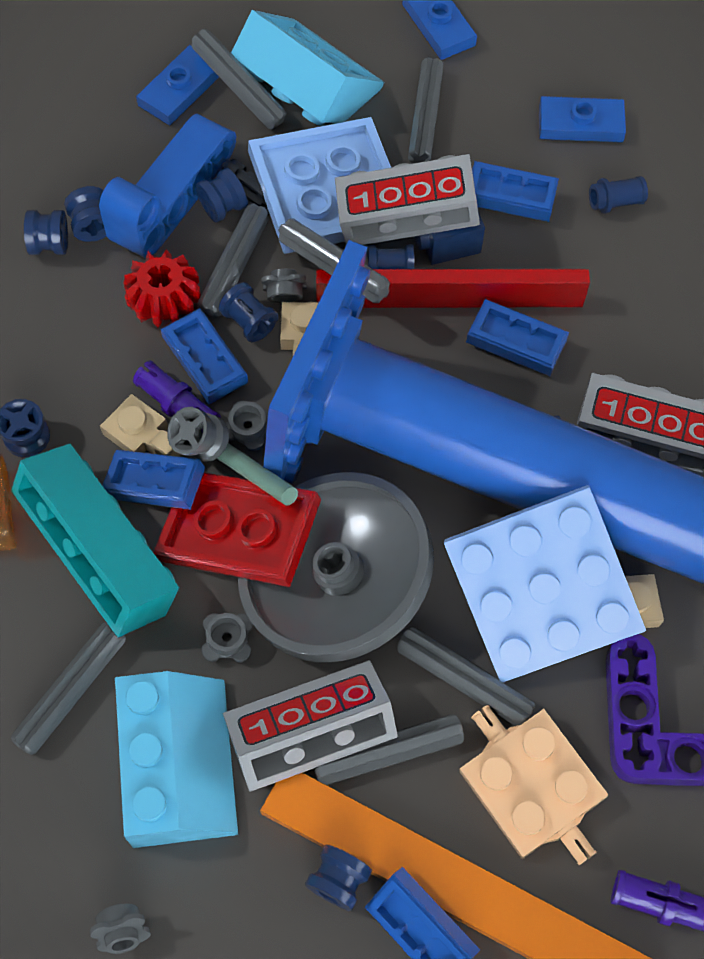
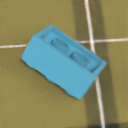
(304, 68)
(174, 759)

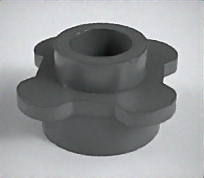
(284, 285)
(243, 413)
(227, 623)
(119, 929)

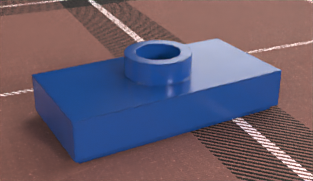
(441, 26)
(177, 86)
(582, 119)
(514, 191)
(517, 337)
(204, 356)
(154, 479)
(418, 921)

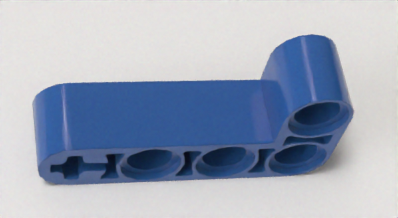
(148, 212)

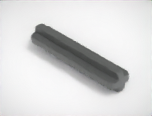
(238, 79)
(425, 110)
(326, 255)
(233, 258)
(465, 676)
(67, 689)
(409, 744)

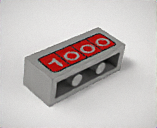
(407, 200)
(646, 420)
(310, 725)

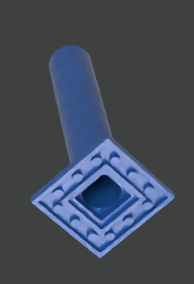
(471, 433)

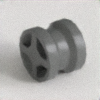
(187, 438)

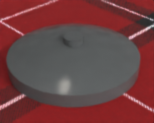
(356, 577)

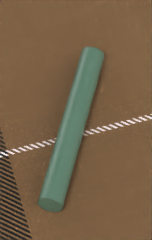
(258, 475)

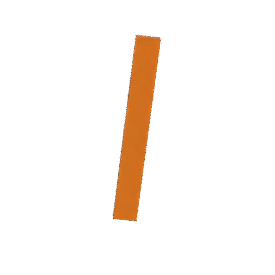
(454, 883)

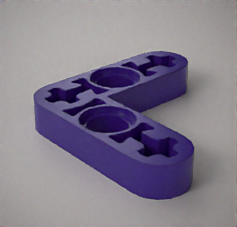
(657, 745)

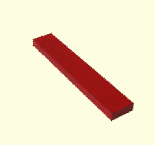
(472, 286)

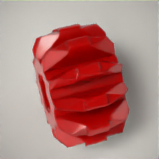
(161, 288)

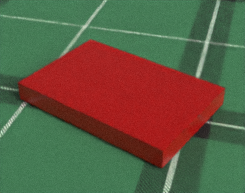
(239, 531)

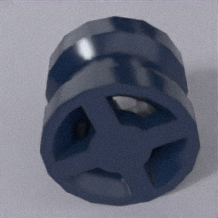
(221, 195)
(84, 210)
(46, 232)
(21, 416)
(338, 877)

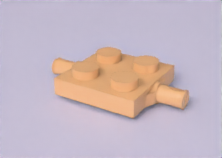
(533, 784)

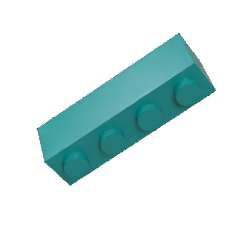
(94, 539)

